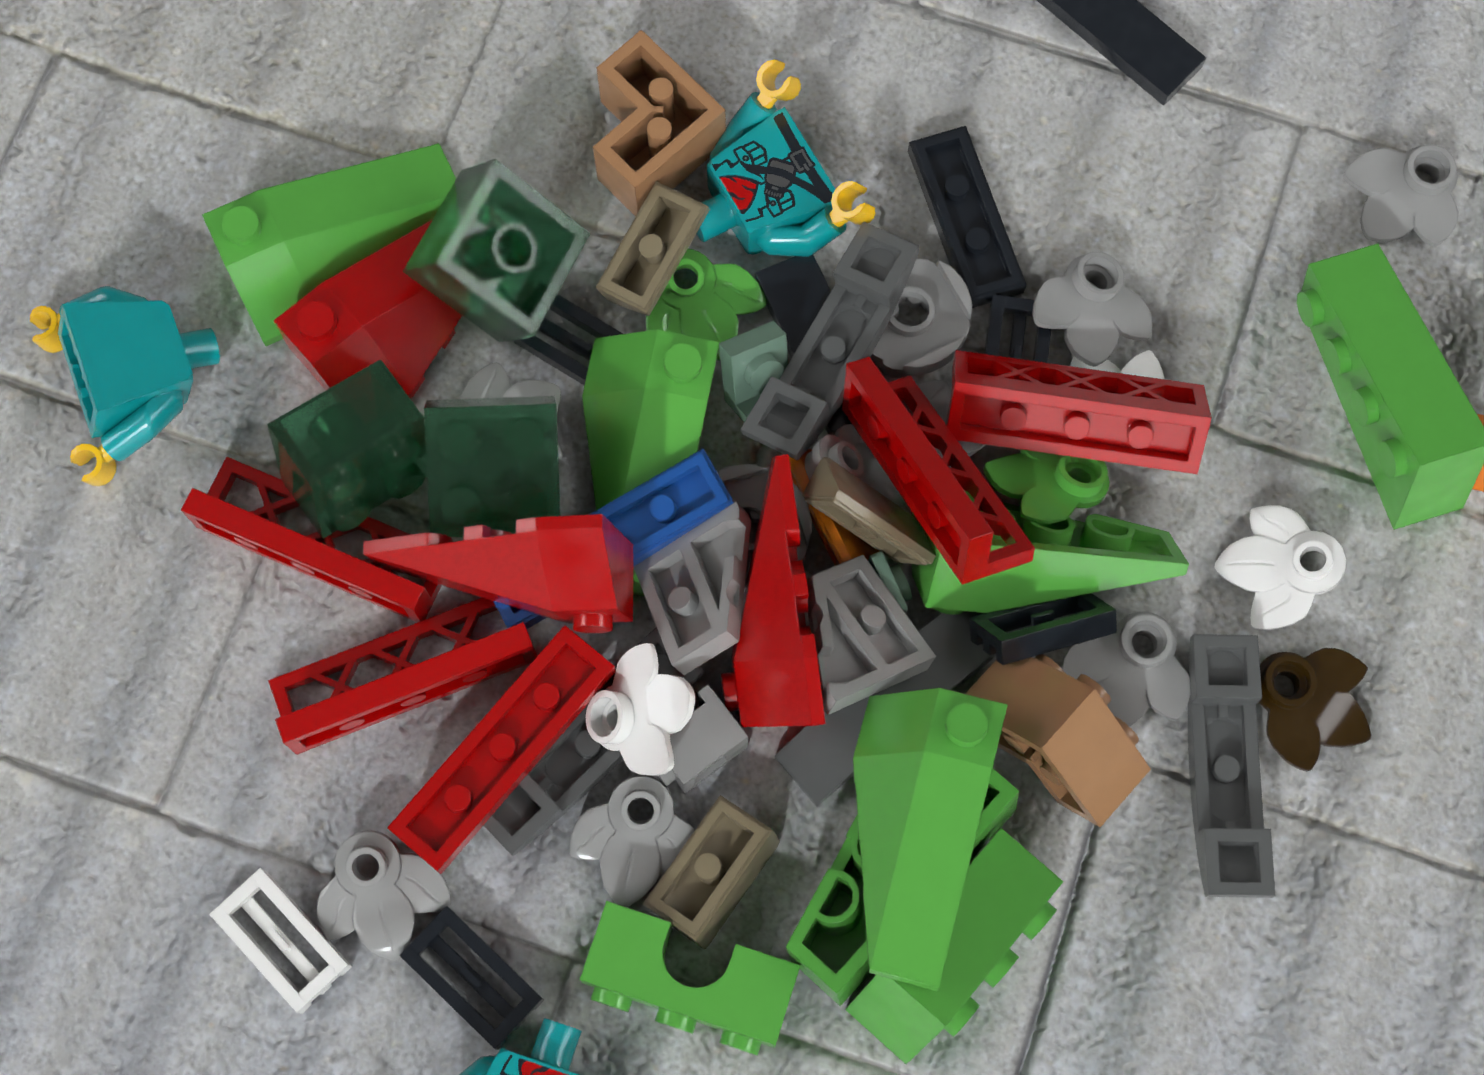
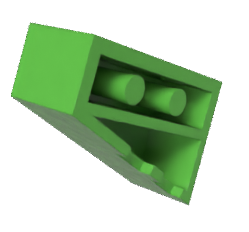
(1000, 900)

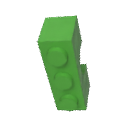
(630, 966)

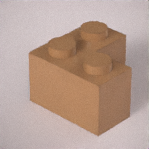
(664, 123)
(1065, 734)

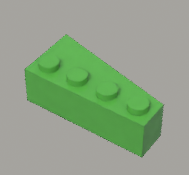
(1393, 385)
(832, 931)

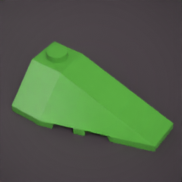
(312, 228)
(644, 408)
(1067, 562)
(919, 806)

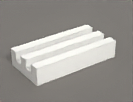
(318, 981)

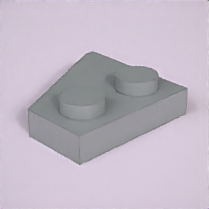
(699, 588)
(861, 635)

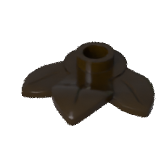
(1320, 706)

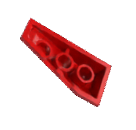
(370, 316)
(552, 566)
(776, 656)

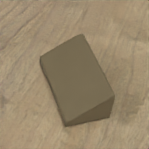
(652, 249)
(868, 514)
(712, 872)

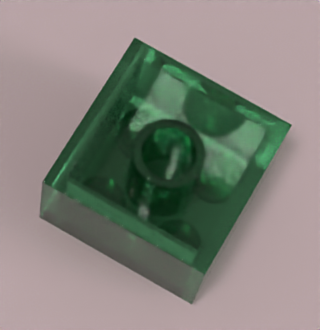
(497, 251)
(351, 449)
(491, 462)

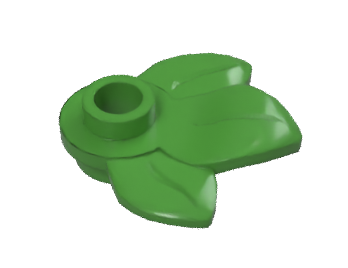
(711, 305)
(1049, 483)

